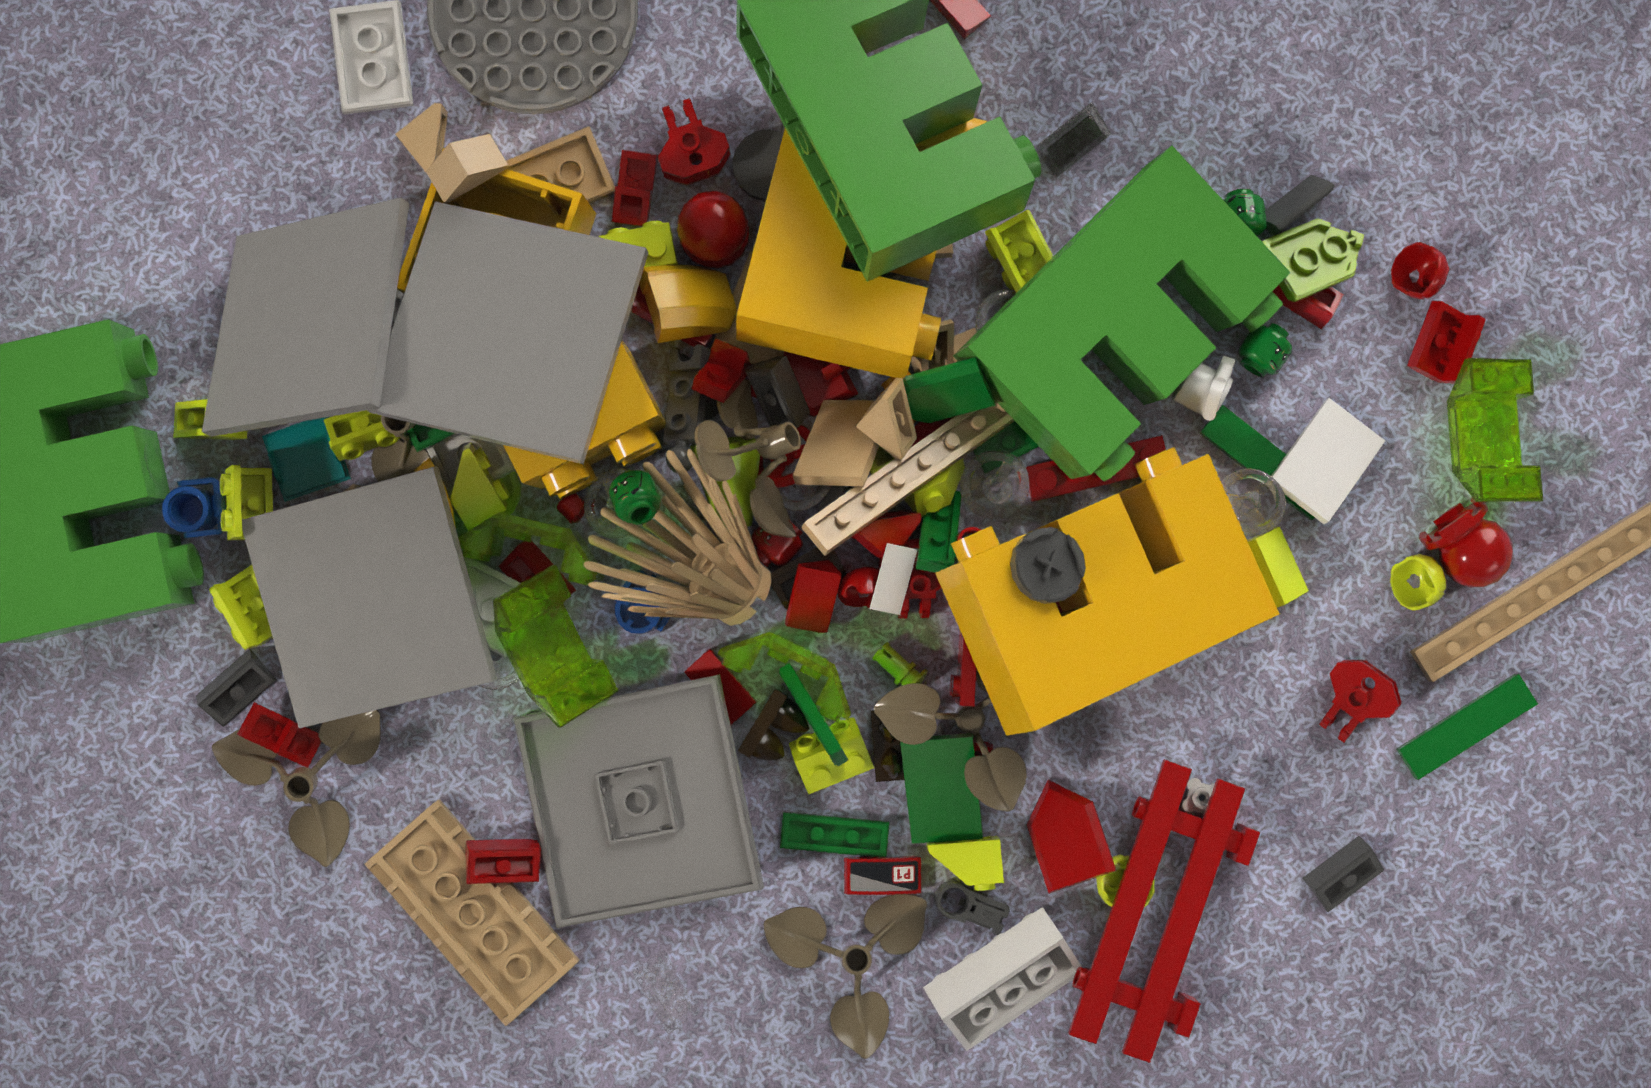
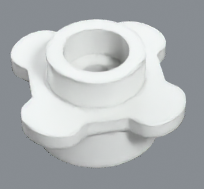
(1195, 789)

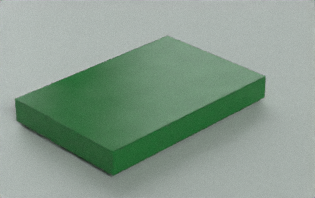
(936, 790)

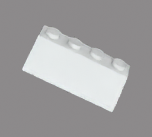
(1003, 979)

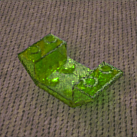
(1486, 431)
(489, 538)
(549, 649)
(746, 652)

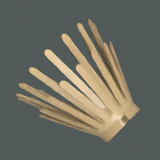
(718, 576)

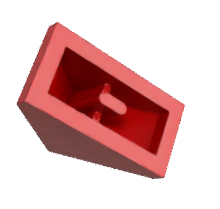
(891, 528)

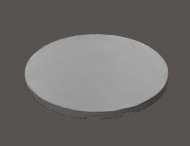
(532, 51)

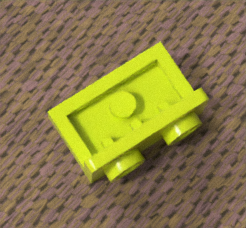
(654, 236)
(1019, 249)
(356, 433)
(247, 495)
(243, 609)
(816, 765)

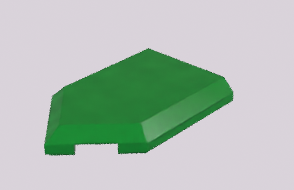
(948, 391)

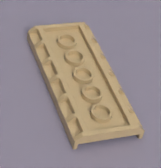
(480, 928)

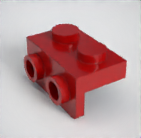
(1445, 342)

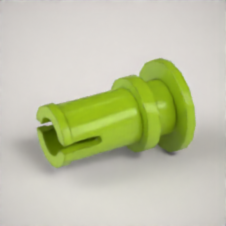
(898, 667)

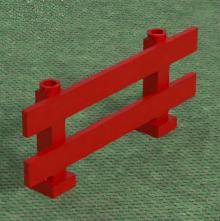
(1155, 1000)

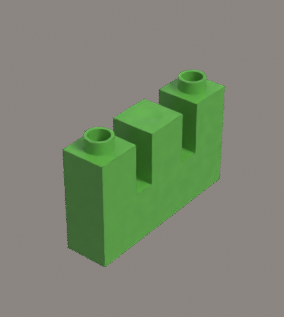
(864, 114)
(1107, 300)
(55, 484)

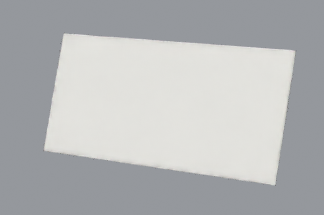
(893, 579)

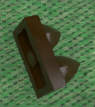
(779, 713)
(886, 752)

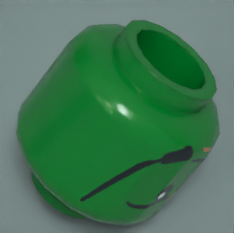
(1249, 208)
(1265, 350)
(635, 496)

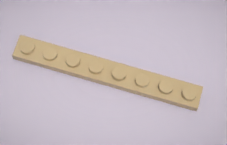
(903, 477)
(1535, 595)

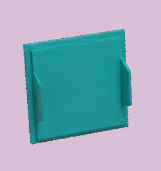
(304, 459)

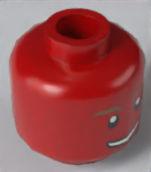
(776, 548)

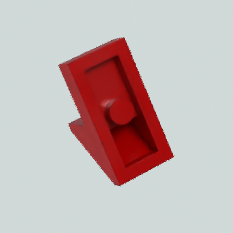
(722, 372)

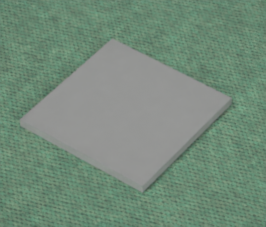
(307, 319)
(509, 331)
(369, 598)
(640, 803)

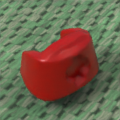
(571, 508)

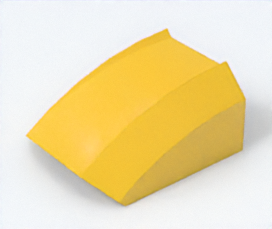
(687, 301)

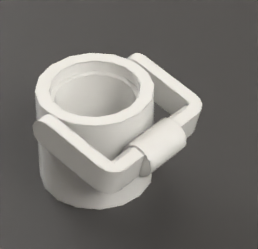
(1206, 388)

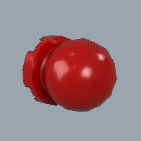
(713, 229)
(1471, 548)

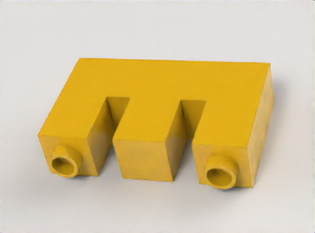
(814, 307)
(1157, 587)

